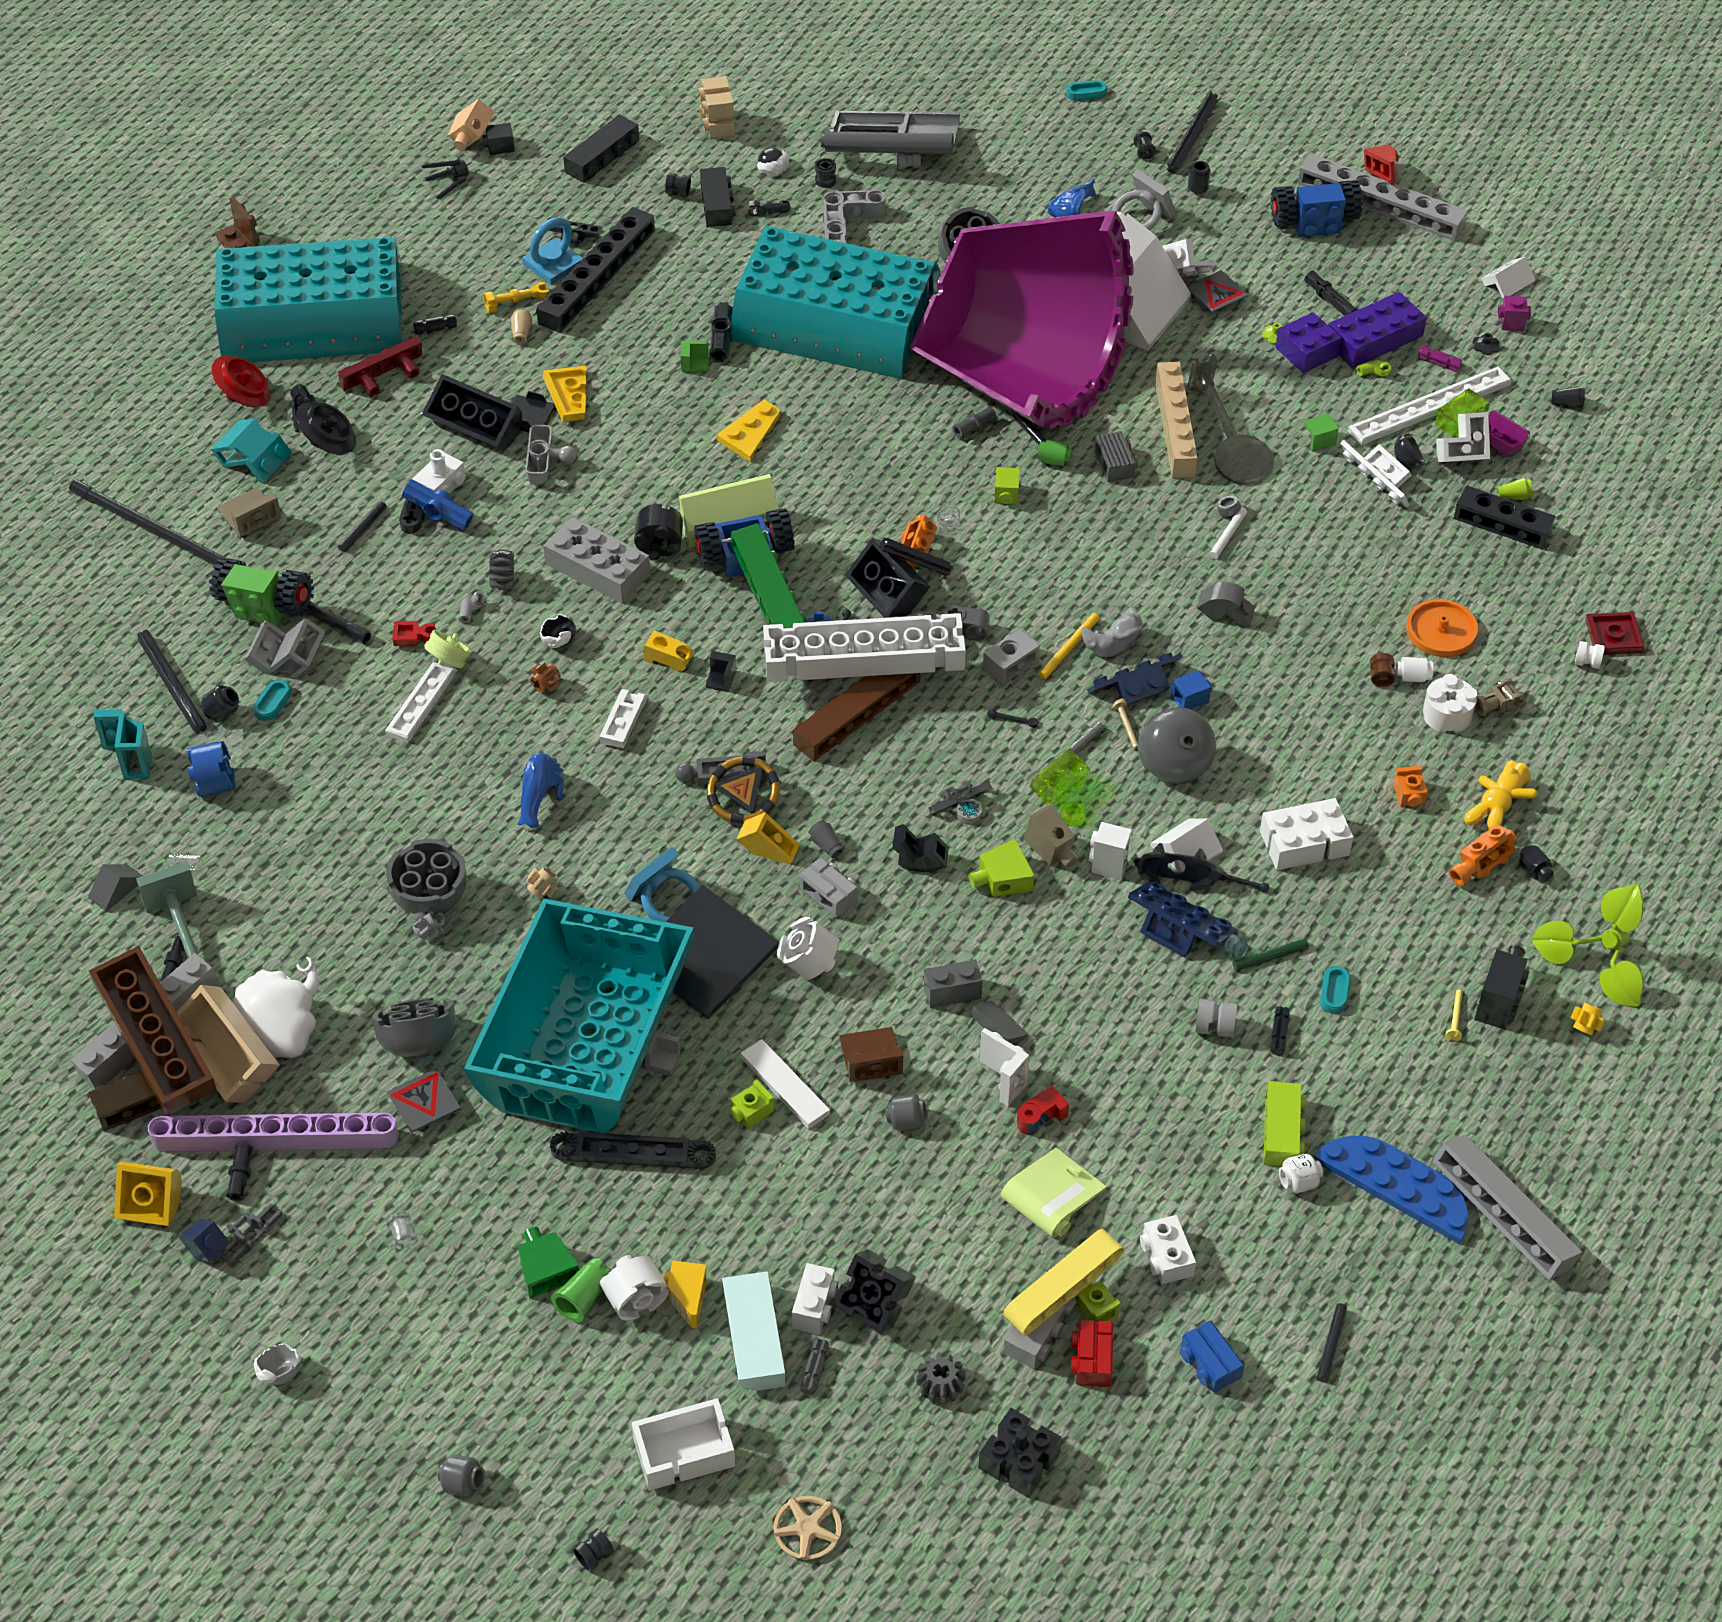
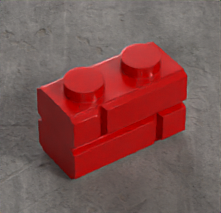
(1094, 1353)

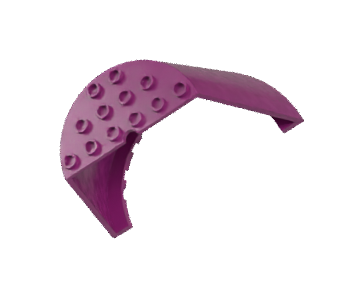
(1034, 313)

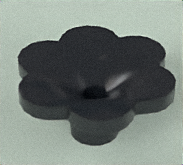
(1486, 344)

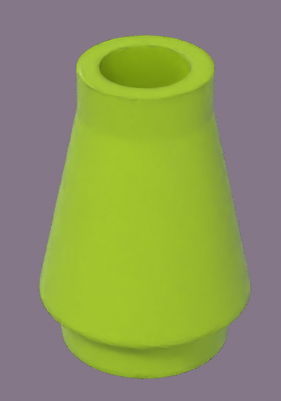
(1516, 490)

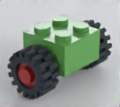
(260, 593)

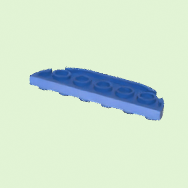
(1398, 1182)

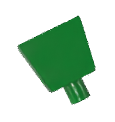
(545, 1262)

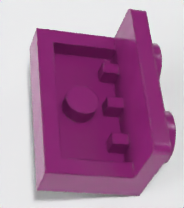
(1506, 434)

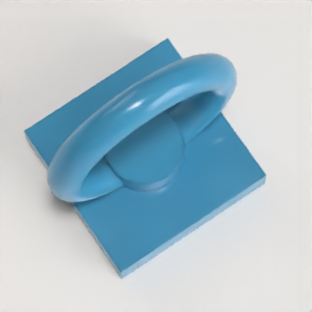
(554, 258)
(655, 876)

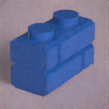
(1211, 1356)

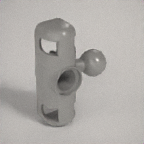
(540, 452)

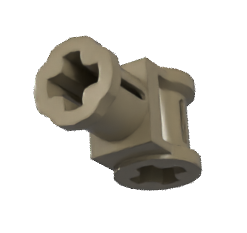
(1501, 697)

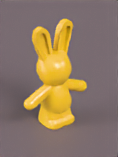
(1499, 795)

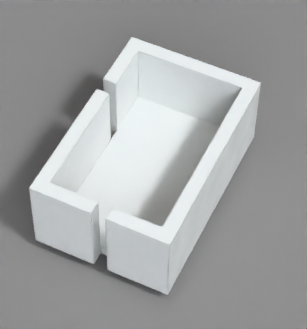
(1300, 833)
(683, 1444)

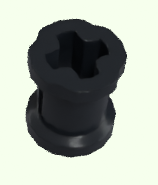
(1139, 144)

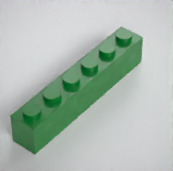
(765, 577)

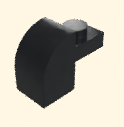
(919, 854)

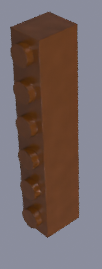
(850, 712)

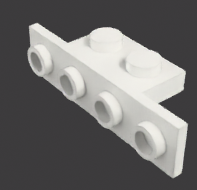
(1383, 468)

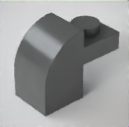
(1225, 599)

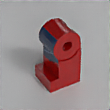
(1041, 1110)

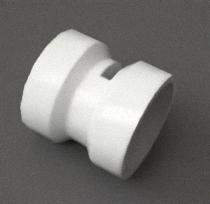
(1589, 655)

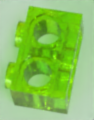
(1057, 775)

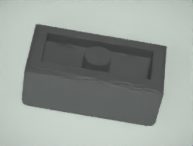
(997, 1021)

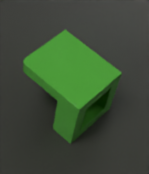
(694, 356)
(1323, 431)

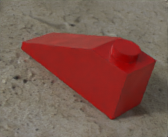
(1382, 162)

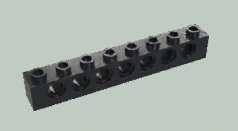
(595, 270)

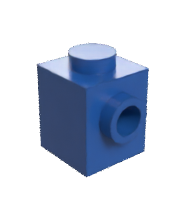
(1191, 690)

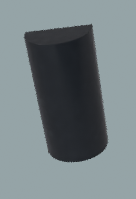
(474, 412)

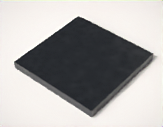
(723, 951)

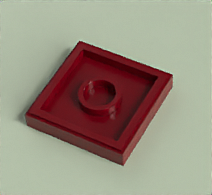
(1616, 632)

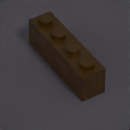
(123, 1101)

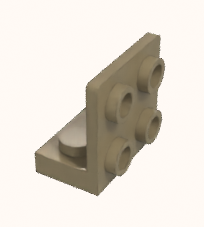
(250, 511)

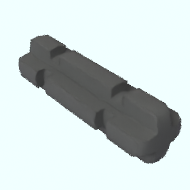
(814, 1366)

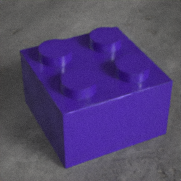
(1308, 342)

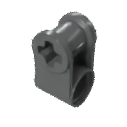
(974, 621)

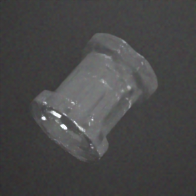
(401, 1229)

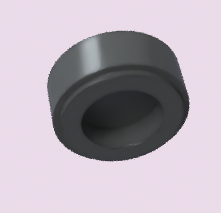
(1228, 505)

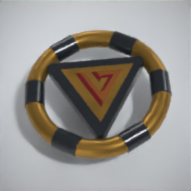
(742, 788)

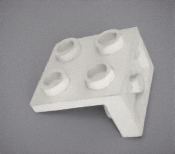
(1008, 1061)

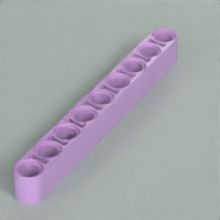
(261, 1126)

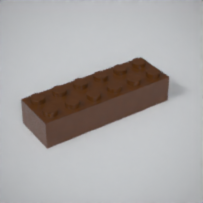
(152, 1030)

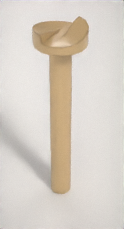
(1120, 706)

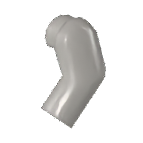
(470, 605)

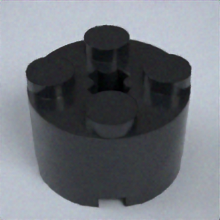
(658, 531)

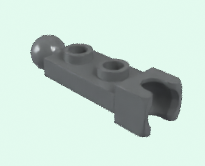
(706, 766)

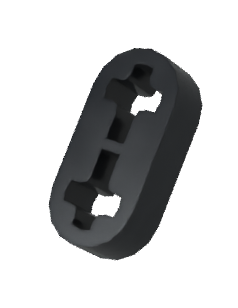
(408, 513)

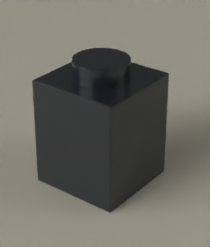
(499, 139)

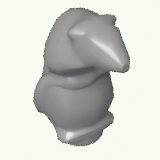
(1118, 637)

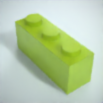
(1283, 1122)

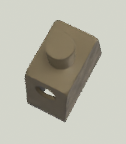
(1050, 837)

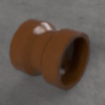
(1382, 669)

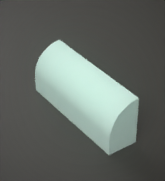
(754, 1331)

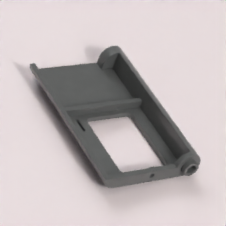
(916, 132)

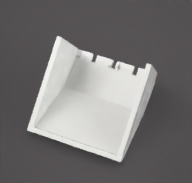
(1155, 286)

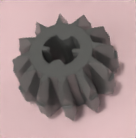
(501, 569)
(940, 1378)

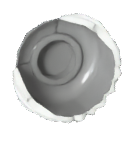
(277, 1364)

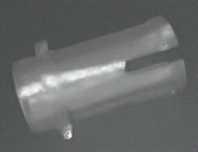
(194, 861)

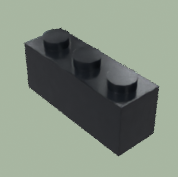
(717, 196)

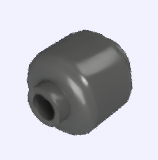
(907, 1112)
(461, 1475)

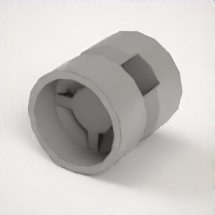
(1216, 1018)

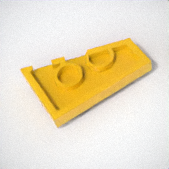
(568, 391)
(749, 430)

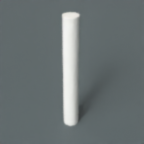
(1228, 533)

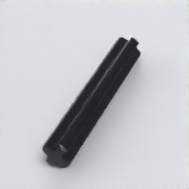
(915, 556)

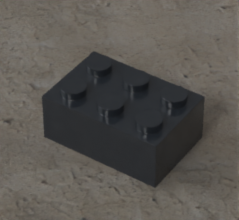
(887, 581)

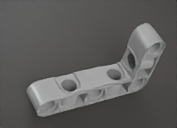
(850, 205)

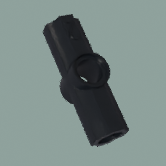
(721, 332)

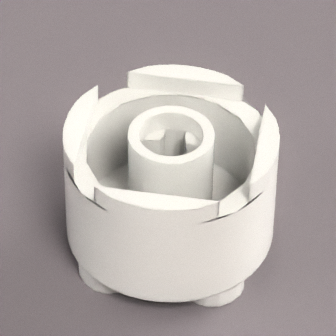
(1449, 704)
(808, 948)
(634, 1286)

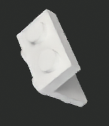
(1182, 257)

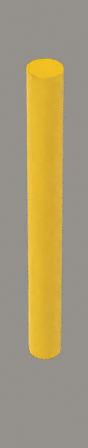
(1067, 647)

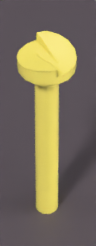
(1454, 1033)

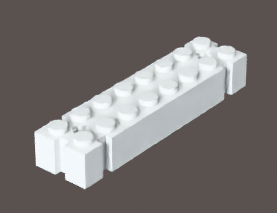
(864, 647)

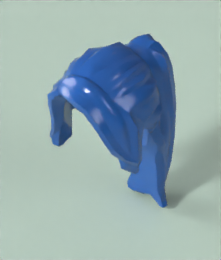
(1071, 200)
(538, 777)

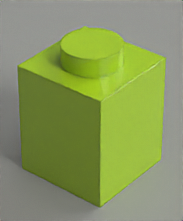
(1007, 485)

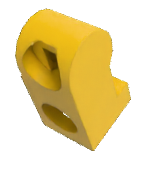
(667, 651)

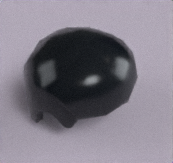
(1408, 452)

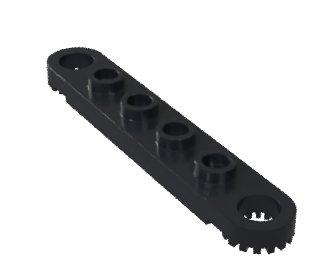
(632, 1150)

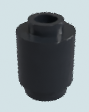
(1199, 177)

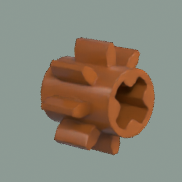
(545, 677)

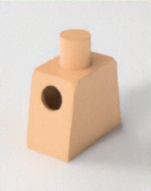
(465, 132)

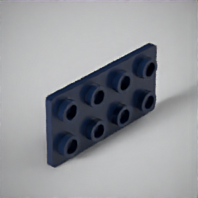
(1176, 921)

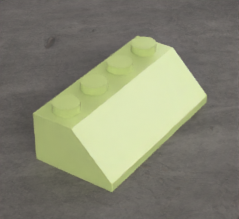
(727, 503)

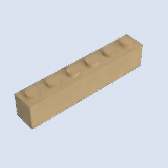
(1176, 420)

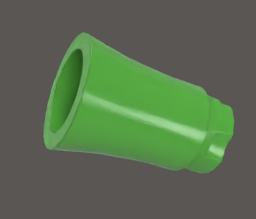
(580, 1291)

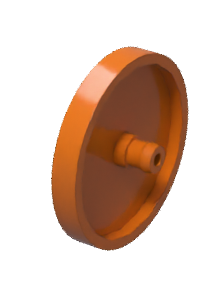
(1442, 628)

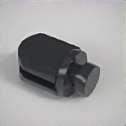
(1536, 863)

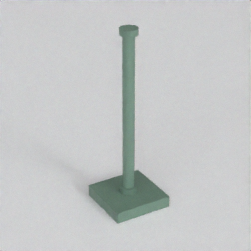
(167, 889)

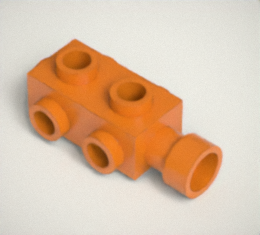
(919, 534)
(1485, 853)

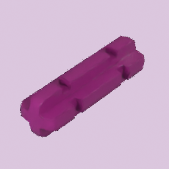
(1440, 358)

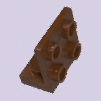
(243, 230)
(871, 1054)

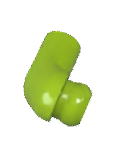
(1374, 367)

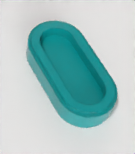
(1086, 90)
(272, 700)
(1335, 989)

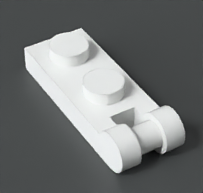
(622, 718)

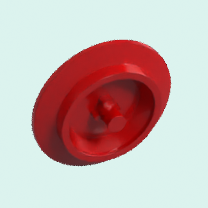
(241, 381)

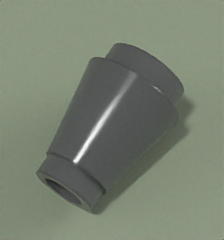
(825, 837)

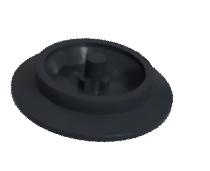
(326, 427)

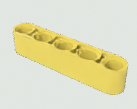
(1063, 1282)

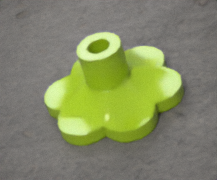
(1271, 333)

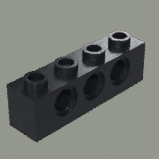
(1504, 517)

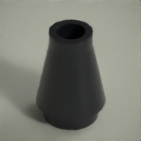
(1569, 397)

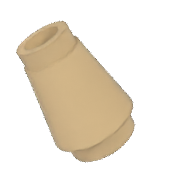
(521, 324)

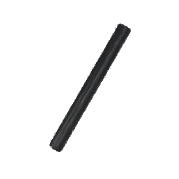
(1192, 132)
(171, 681)

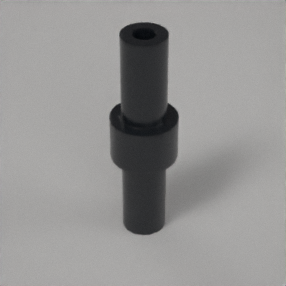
(173, 958)

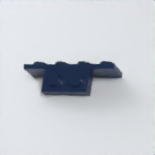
(1139, 683)

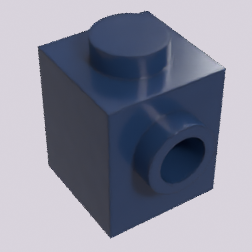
(204, 1240)

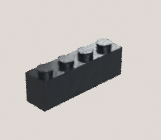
(601, 148)

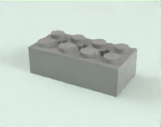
(597, 559)

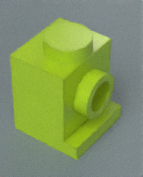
(752, 1105)
(1098, 1310)

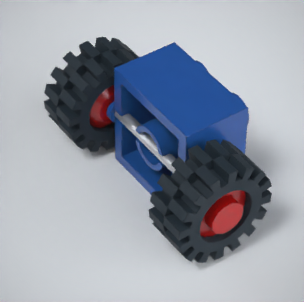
(1317, 207)
(714, 539)

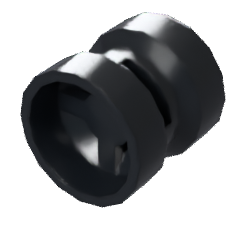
(825, 173)
(678, 184)
(593, 1549)

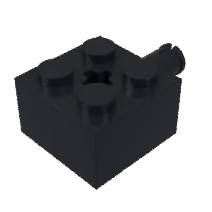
(1503, 988)

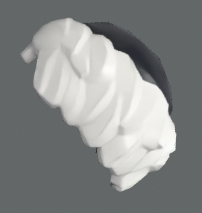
(773, 162)
(558, 631)

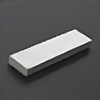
(420, 702)
(785, 1084)

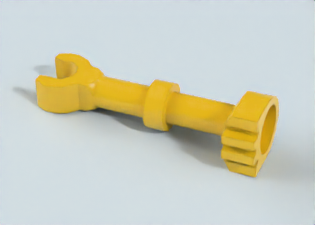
(491, 301)

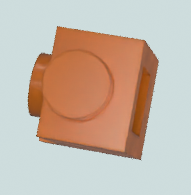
(1410, 786)

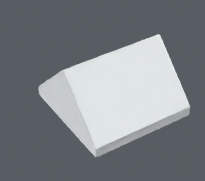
(1187, 840)

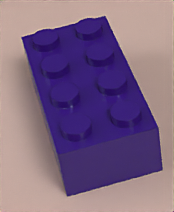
(1378, 329)

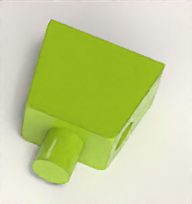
(1003, 871)

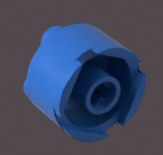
(211, 768)

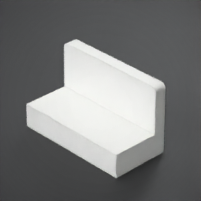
(1510, 277)

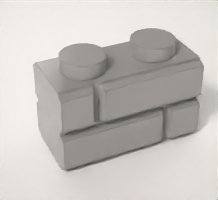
(829, 887)

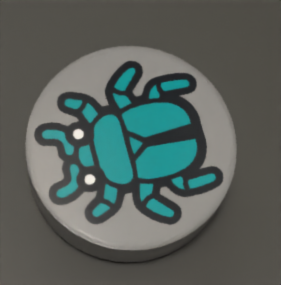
(969, 811)

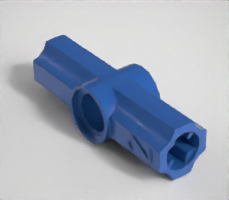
(437, 504)

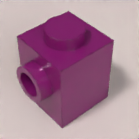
(1514, 313)

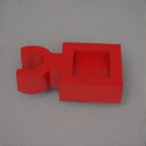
(409, 632)

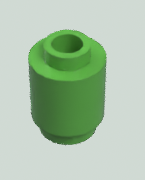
(1054, 453)

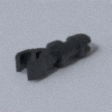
(769, 207)

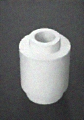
(1414, 669)

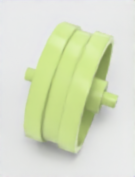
(447, 649)

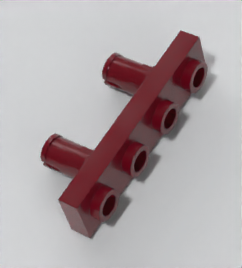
(388, 359)

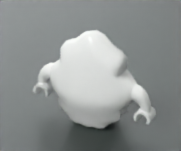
(280, 1009)

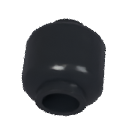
(220, 703)

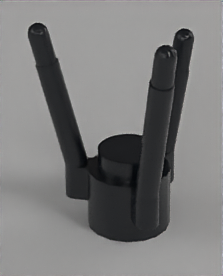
(457, 170)
(299, 396)

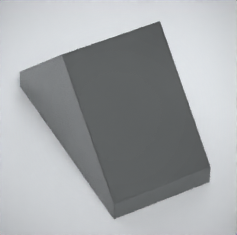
(113, 884)

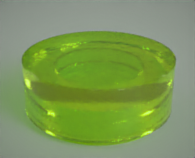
(1073, 814)

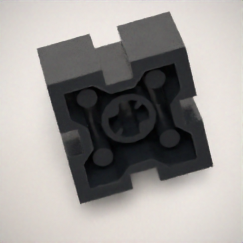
(874, 1290)
(1019, 1452)

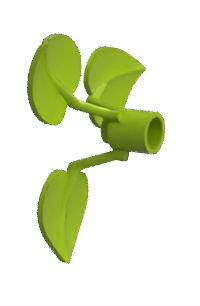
(1624, 909)

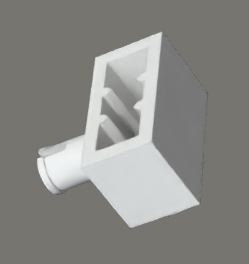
(441, 472)

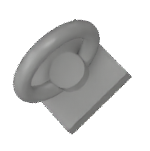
(1152, 195)

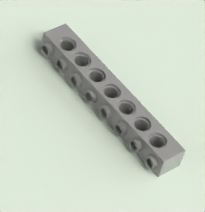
(1389, 198)

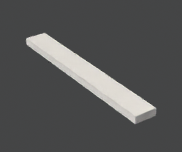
(1426, 406)

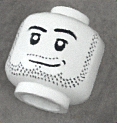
(1300, 1173)

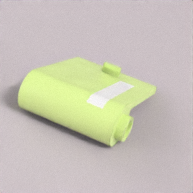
(1052, 1191)

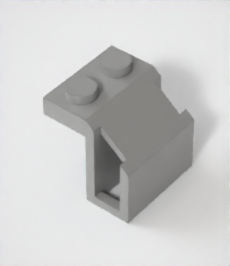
(281, 651)

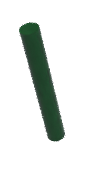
(1270, 954)

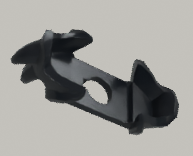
(1197, 869)

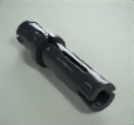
(1315, 281)

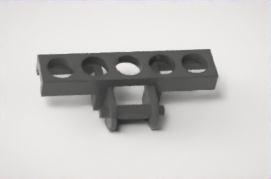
(951, 795)
(254, 1221)

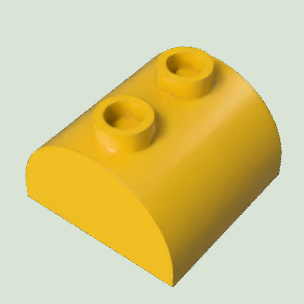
(147, 1193)

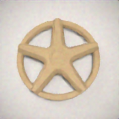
(807, 1527)

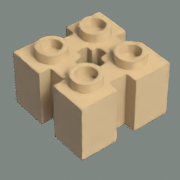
(716, 107)

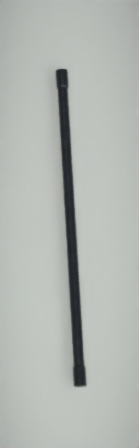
(87, 492)

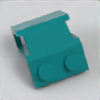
(253, 446)
(124, 735)

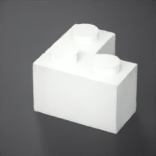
(1472, 440)

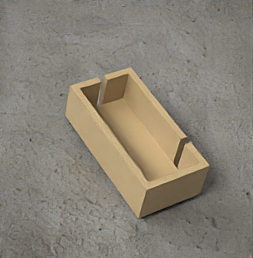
(228, 1044)

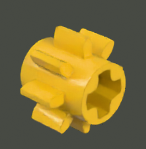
(1588, 1018)

